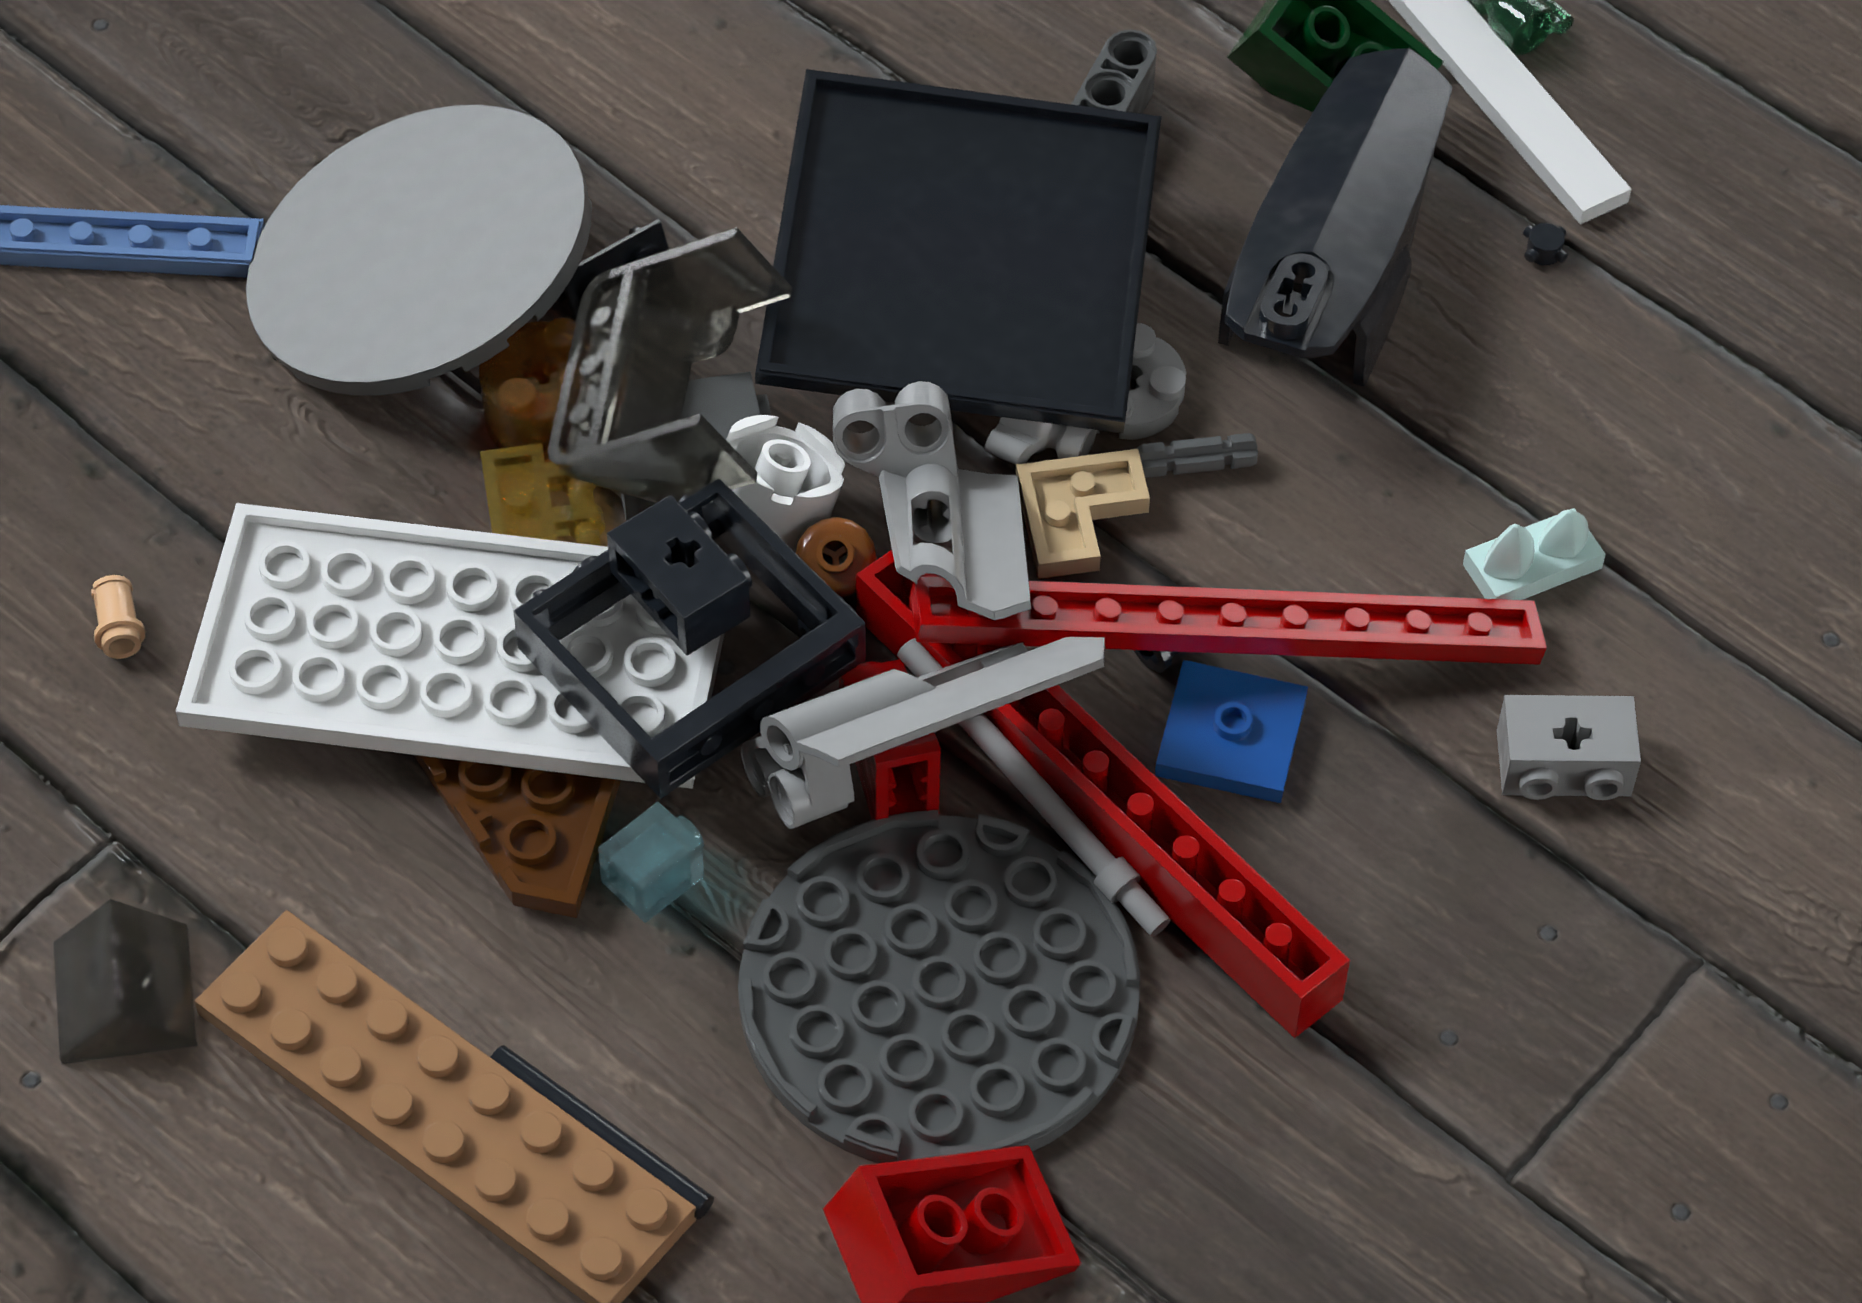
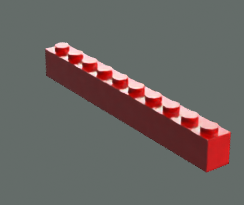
(1180, 859)

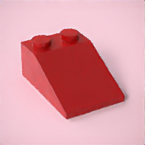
(950, 1228)

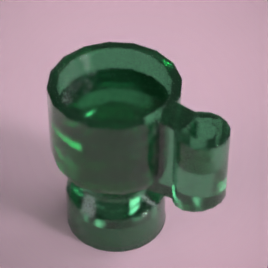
(1524, 23)

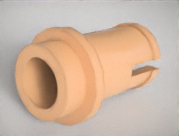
(118, 628)

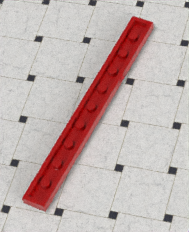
(1244, 622)

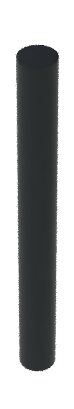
(605, 1129)

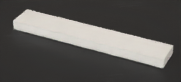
(1518, 106)

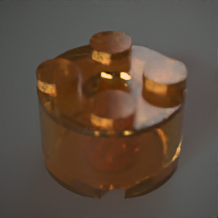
(525, 384)

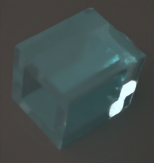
(652, 861)

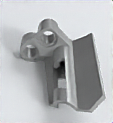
(936, 502)
(810, 747)

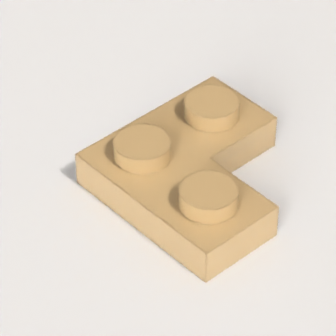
(1064, 498)

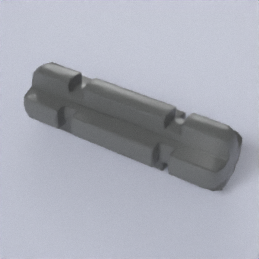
(1198, 455)

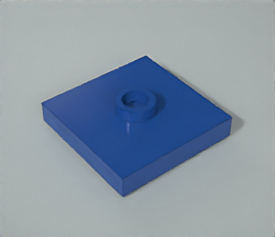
(1231, 731)

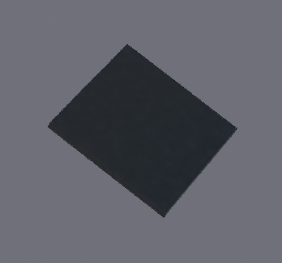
(962, 249)

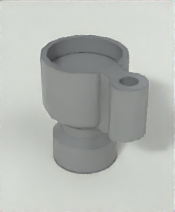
(1020, 439)

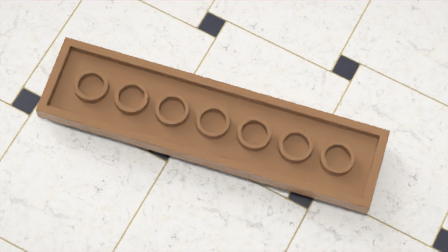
(447, 1112)

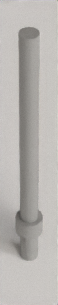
(1113, 876)

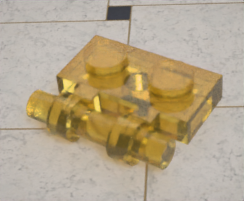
(520, 500)

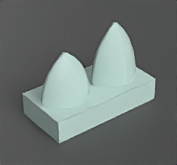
(1534, 557)

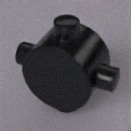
(1545, 244)

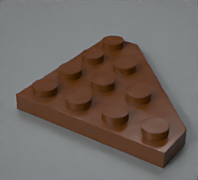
(529, 826)

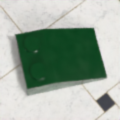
(1304, 44)

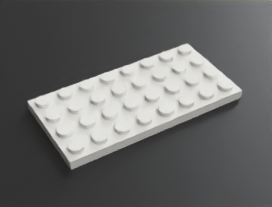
(413, 645)

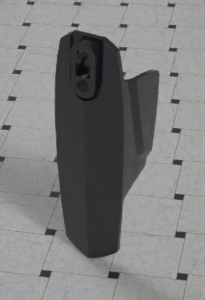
(1342, 215)

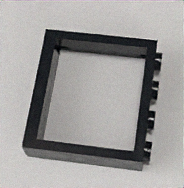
(735, 713)

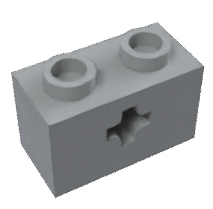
(1568, 746)

